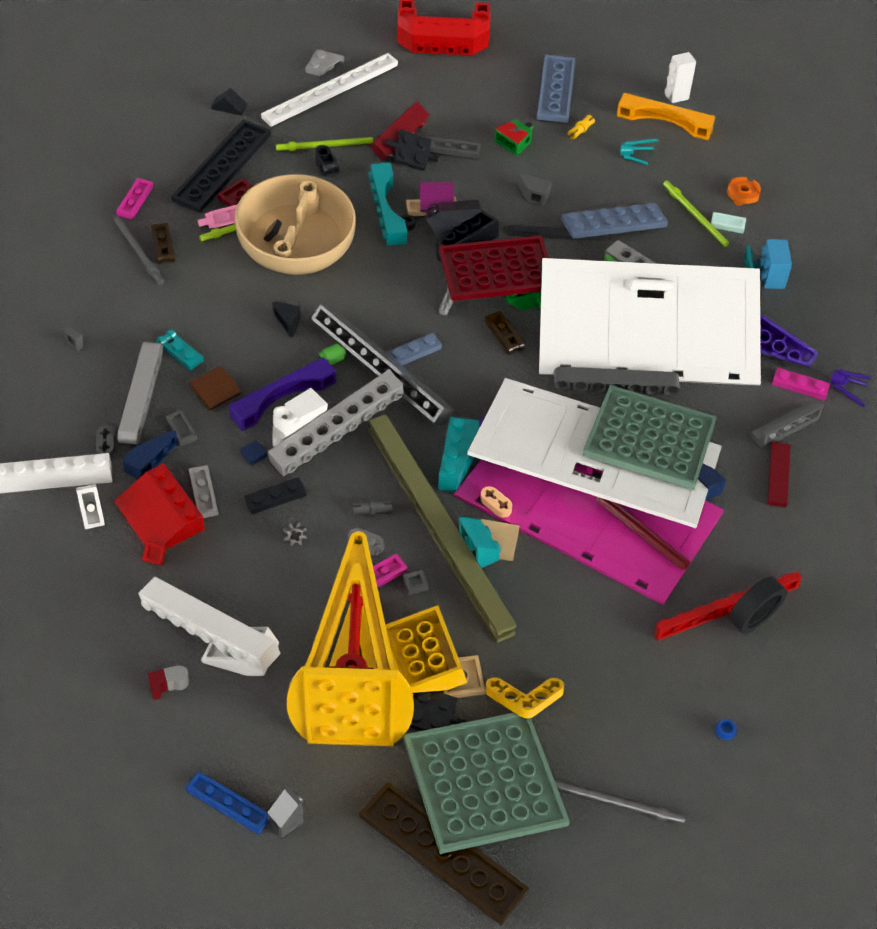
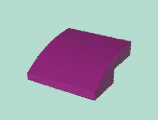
(435, 193)

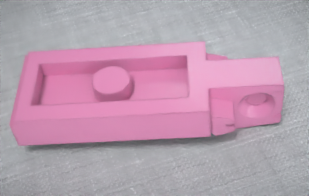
(219, 217)

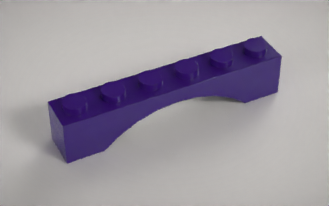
(249, 409)

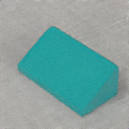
(750, 258)

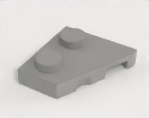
(322, 62)

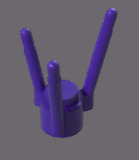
(841, 378)

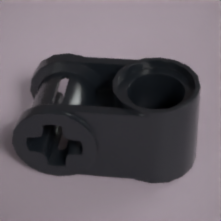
(325, 160)

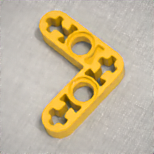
(550, 689)

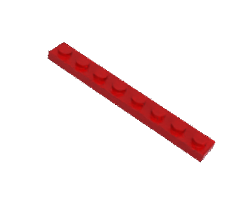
(714, 610)

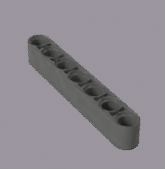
(598, 380)

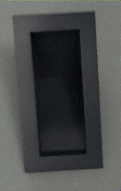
(229, 102)
(287, 316)

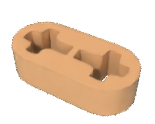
(495, 502)

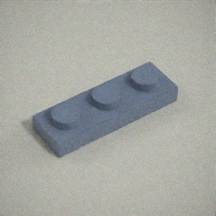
(416, 349)

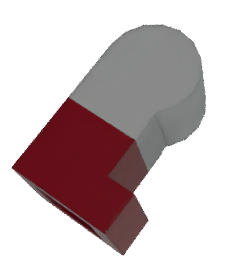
(167, 680)

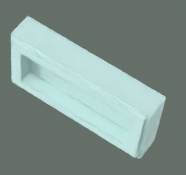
(728, 222)

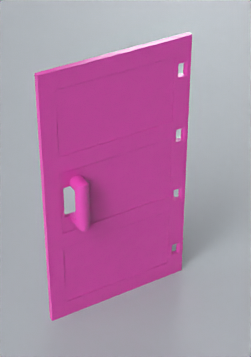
(580, 525)

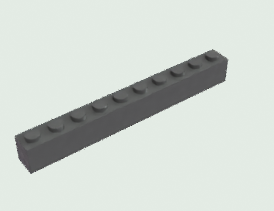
(379, 362)

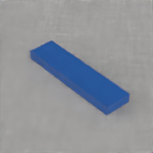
(228, 802)

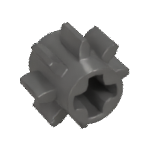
(295, 539)

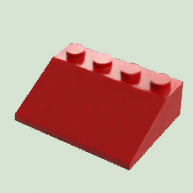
(160, 509)

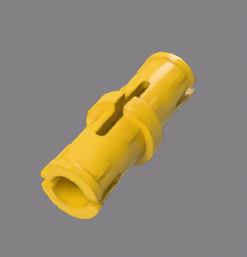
(581, 127)

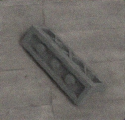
(787, 424)

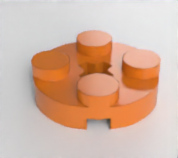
(749, 195)

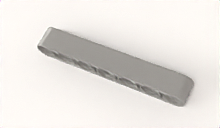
(140, 393)

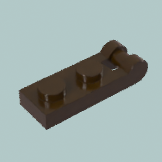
(163, 242)
(504, 332)

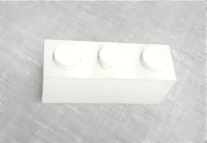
(680, 77)

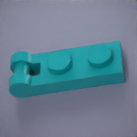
(180, 350)

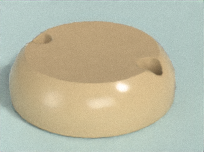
(314, 228)

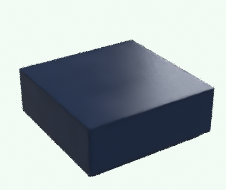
(253, 452)

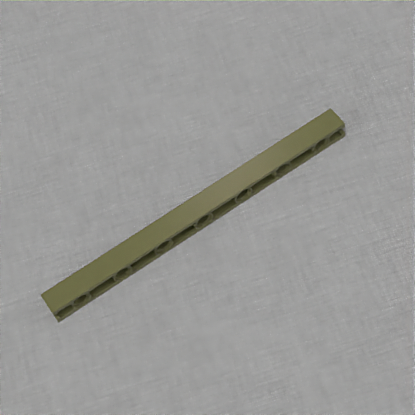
(442, 529)

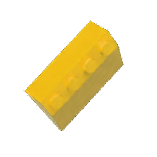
(425, 652)

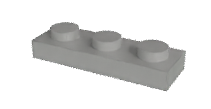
(203, 491)

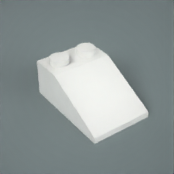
(226, 661)

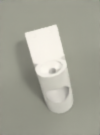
(296, 415)

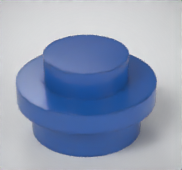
(726, 729)

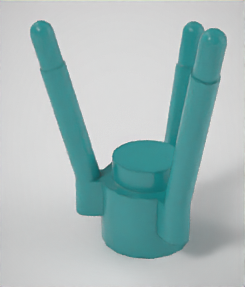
(628, 149)

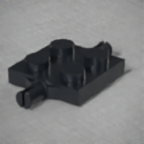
(412, 150)
(434, 710)

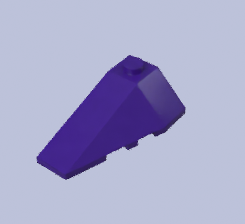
(783, 345)

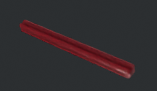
(646, 533)

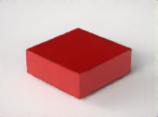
(154, 553)

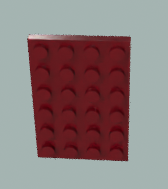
(493, 267)

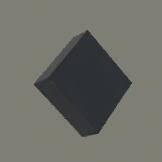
(272, 230)

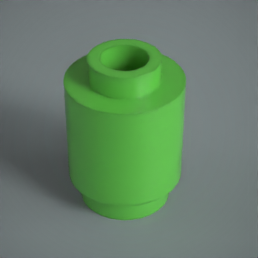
(333, 354)

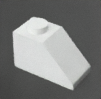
(90, 506)

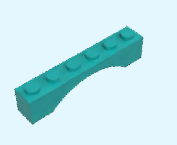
(394, 226)

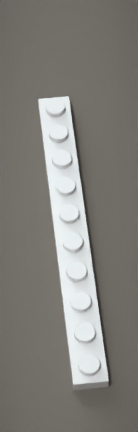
(329, 89)

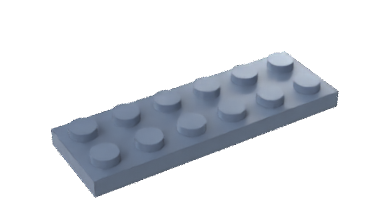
(556, 88)
(614, 220)

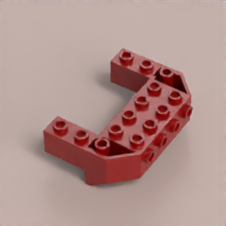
(443, 34)

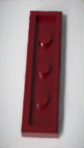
(779, 474)

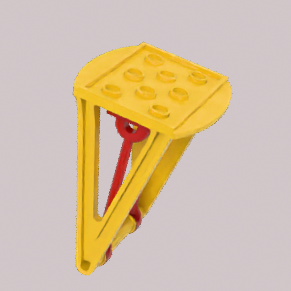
(359, 702)

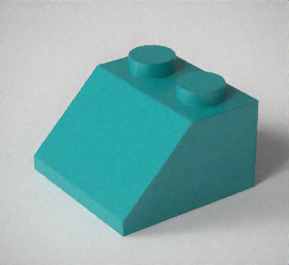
(479, 541)

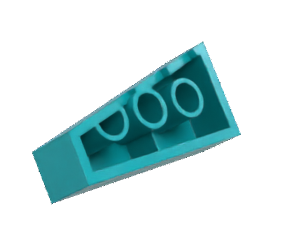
(455, 458)

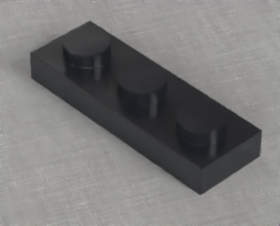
(275, 495)

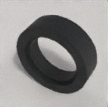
(758, 604)

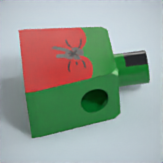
(514, 136)

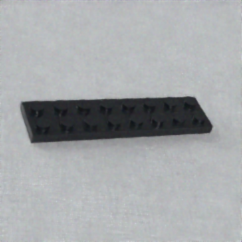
(221, 166)

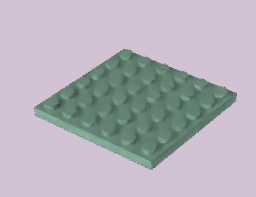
(650, 437)
(485, 781)

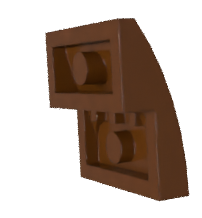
(215, 387)

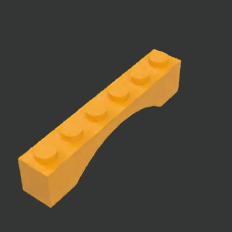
(636, 107)

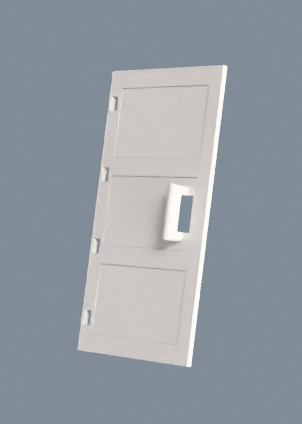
(700, 327)
(546, 439)

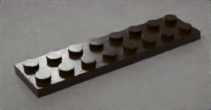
(464, 870)

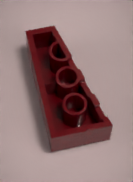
(409, 121)

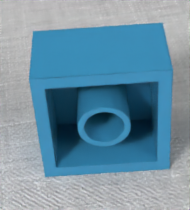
(775, 264)

